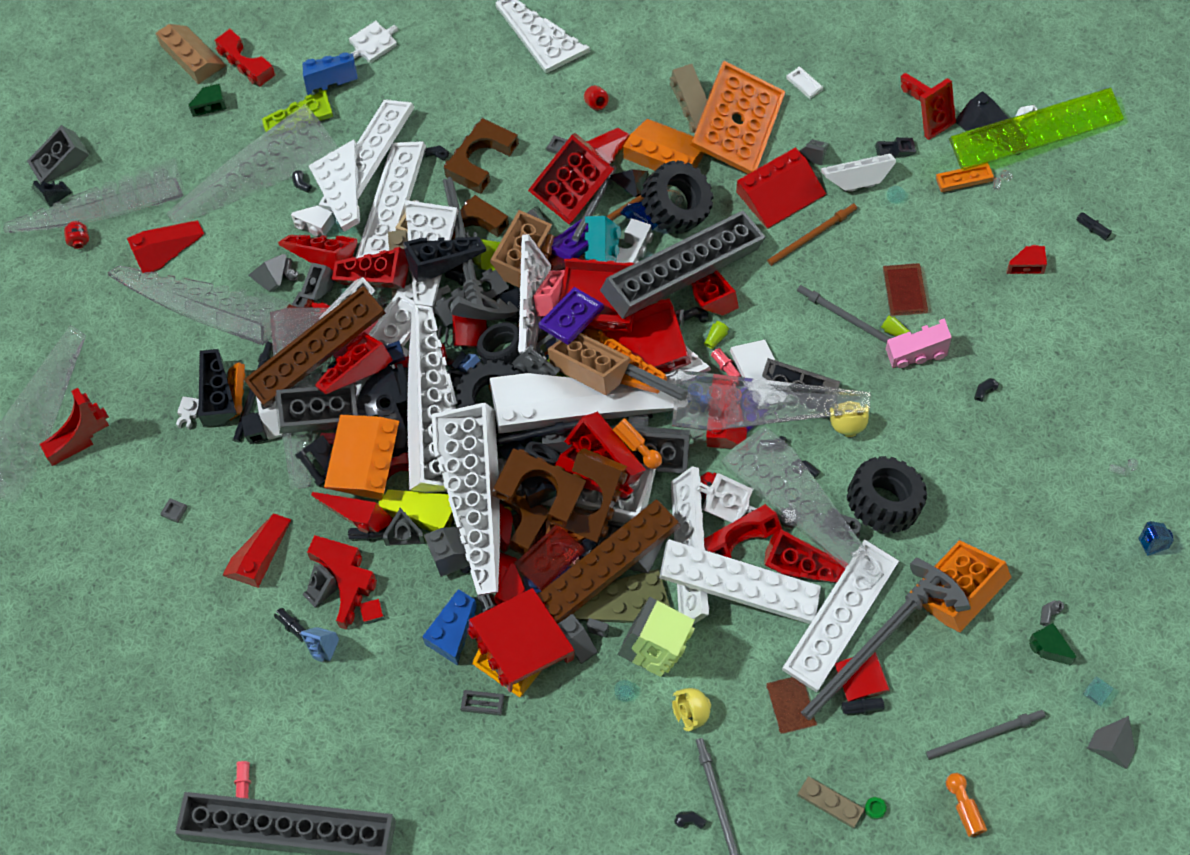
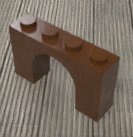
(484, 135)
(480, 213)
(523, 466)
(609, 477)
(531, 523)

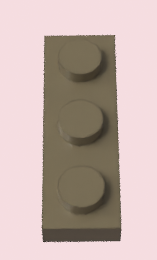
(830, 802)

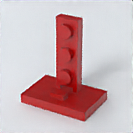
(936, 104)

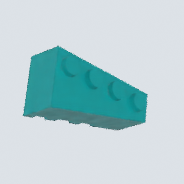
(602, 238)

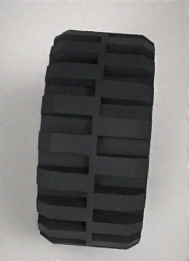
(690, 183)
(478, 378)
(878, 511)

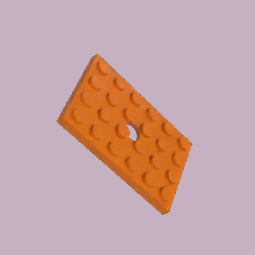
(740, 94)

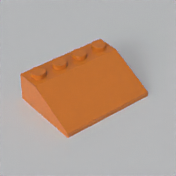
(657, 144)
(361, 455)
(978, 577)

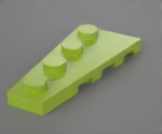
(316, 103)

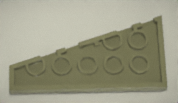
(624, 598)

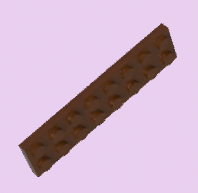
(315, 346)
(608, 561)

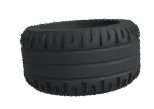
(496, 336)

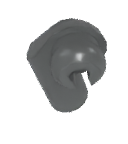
(1049, 610)

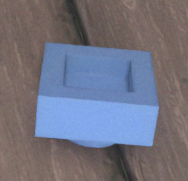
(470, 361)

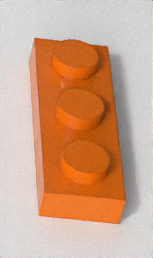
(959, 179)
(235, 380)

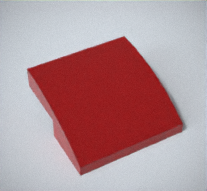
(467, 331)
(866, 681)

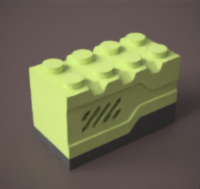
(657, 637)

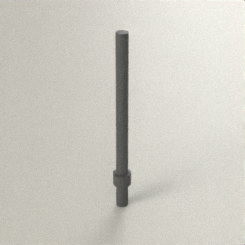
(581, 227)
(815, 297)
(1022, 720)
(705, 761)

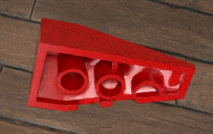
(320, 249)
(362, 359)
(363, 514)
(254, 557)
(799, 559)

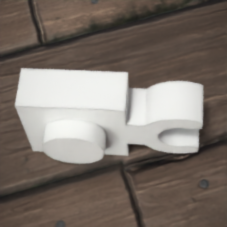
(187, 410)

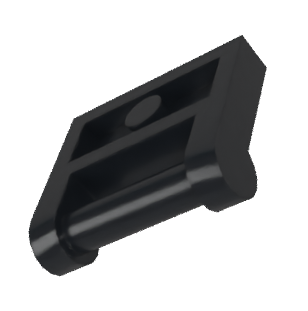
(321, 452)

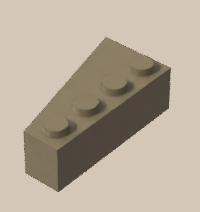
(689, 94)

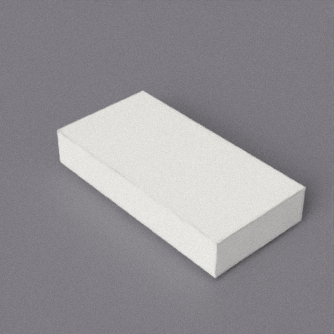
(804, 82)

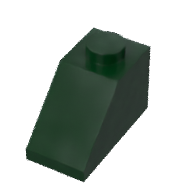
(208, 100)
(1052, 645)

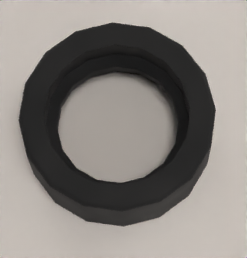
(542, 451)

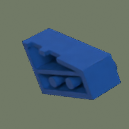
(328, 71)
(450, 627)

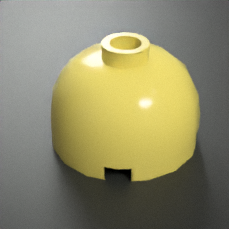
(850, 423)
(693, 704)

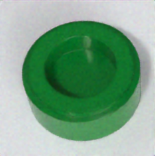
(875, 808)

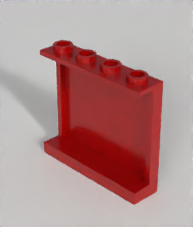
(589, 278)
(655, 337)
(519, 638)

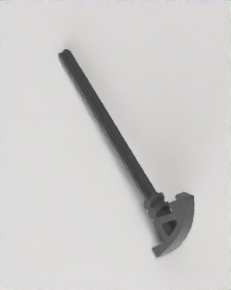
(476, 304)
(546, 340)
(926, 588)

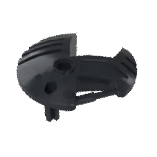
(392, 386)

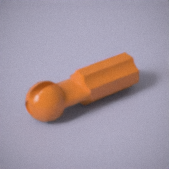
(635, 441)
(966, 807)

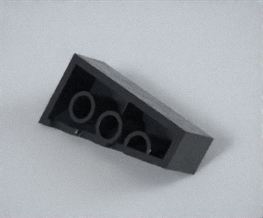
(215, 397)

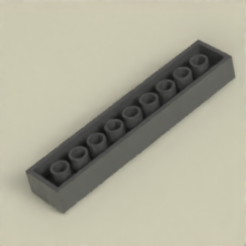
(682, 264)
(284, 826)

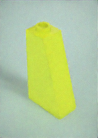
(426, 510)

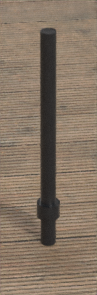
(264, 357)
(559, 428)

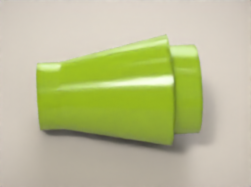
(894, 326)
(716, 334)

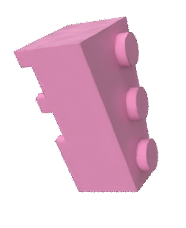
(920, 346)

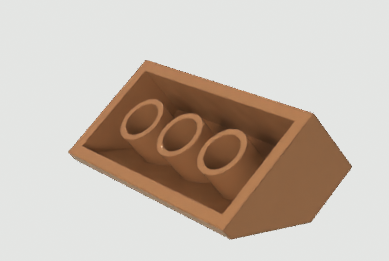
(189, 51)
(508, 253)
(590, 363)

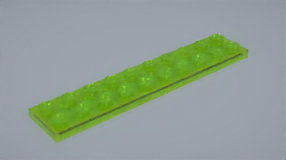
(1036, 129)

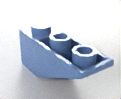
(320, 643)

